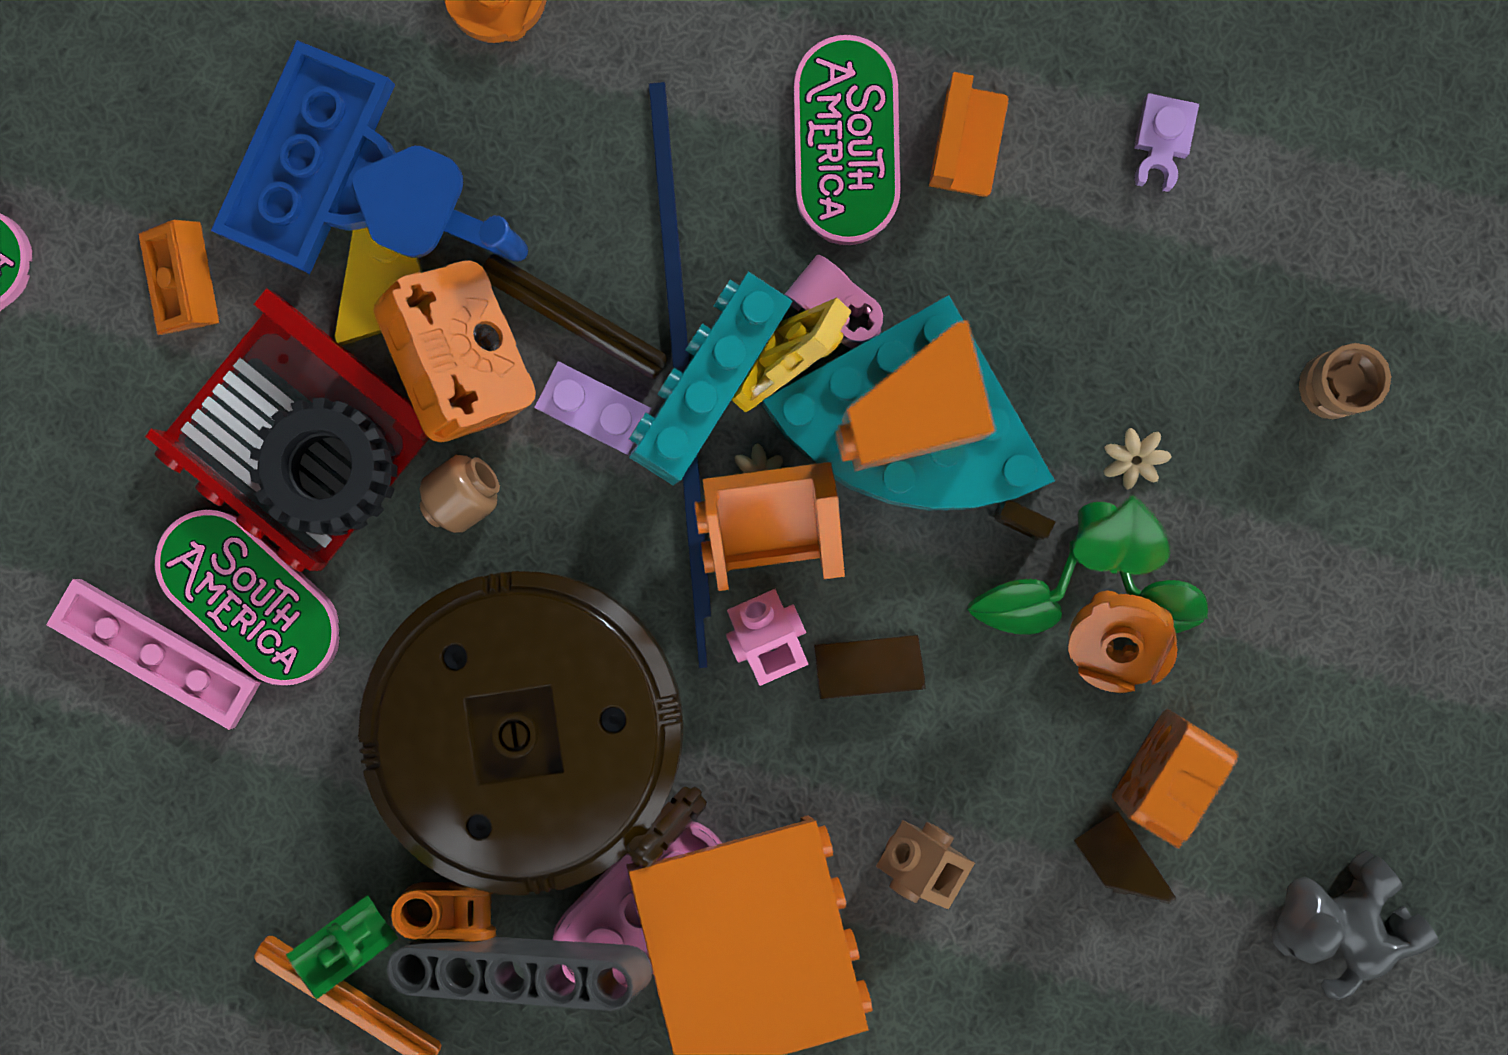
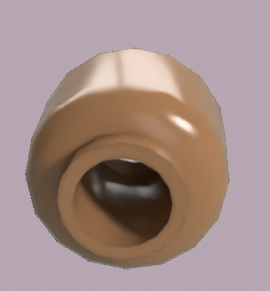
(459, 493)

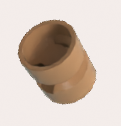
(1355, 375)

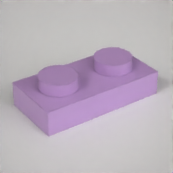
(591, 407)

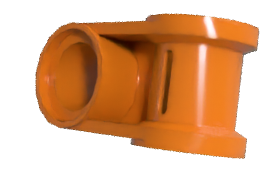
(450, 913)

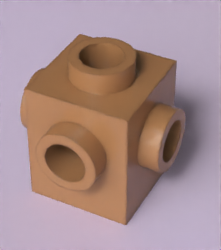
(924, 864)

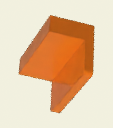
(968, 138)

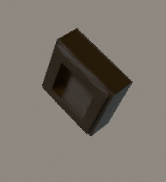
(1023, 520)

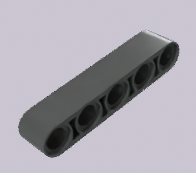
(542, 969)

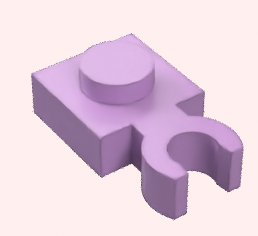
(1165, 132)

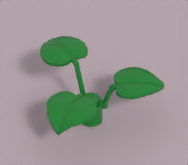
(1107, 539)

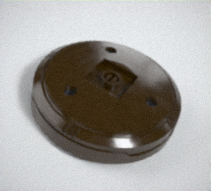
(520, 732)

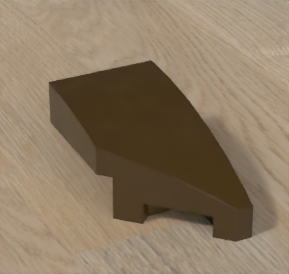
(1122, 861)

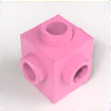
(764, 626)

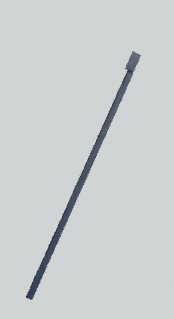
(679, 343)

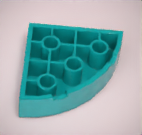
(948, 479)

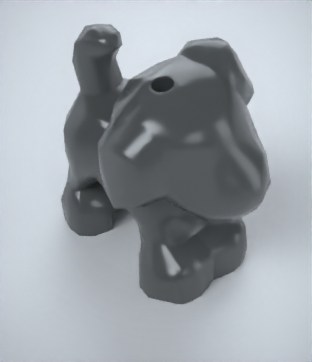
(1316, 925)

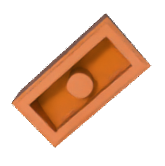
(178, 276)

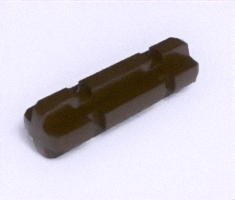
(667, 827)

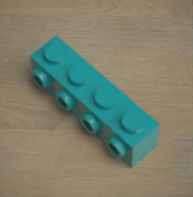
(710, 379)

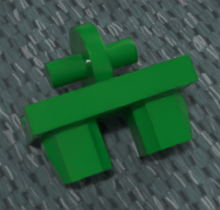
(341, 947)

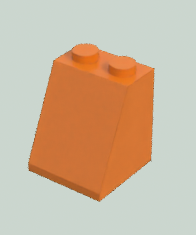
(921, 407)

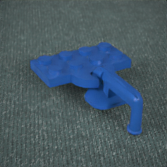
(326, 167)

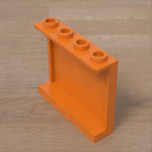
(751, 945)

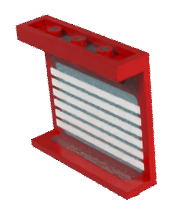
(272, 366)

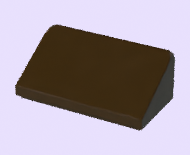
(869, 667)

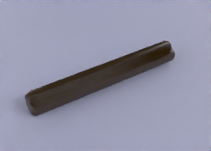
(574, 317)

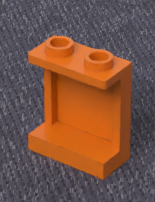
(771, 520)

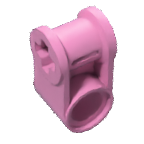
(824, 282)

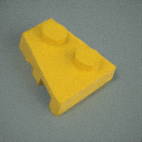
(367, 276)
(791, 350)

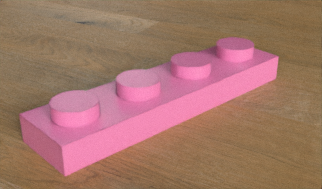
(153, 653)

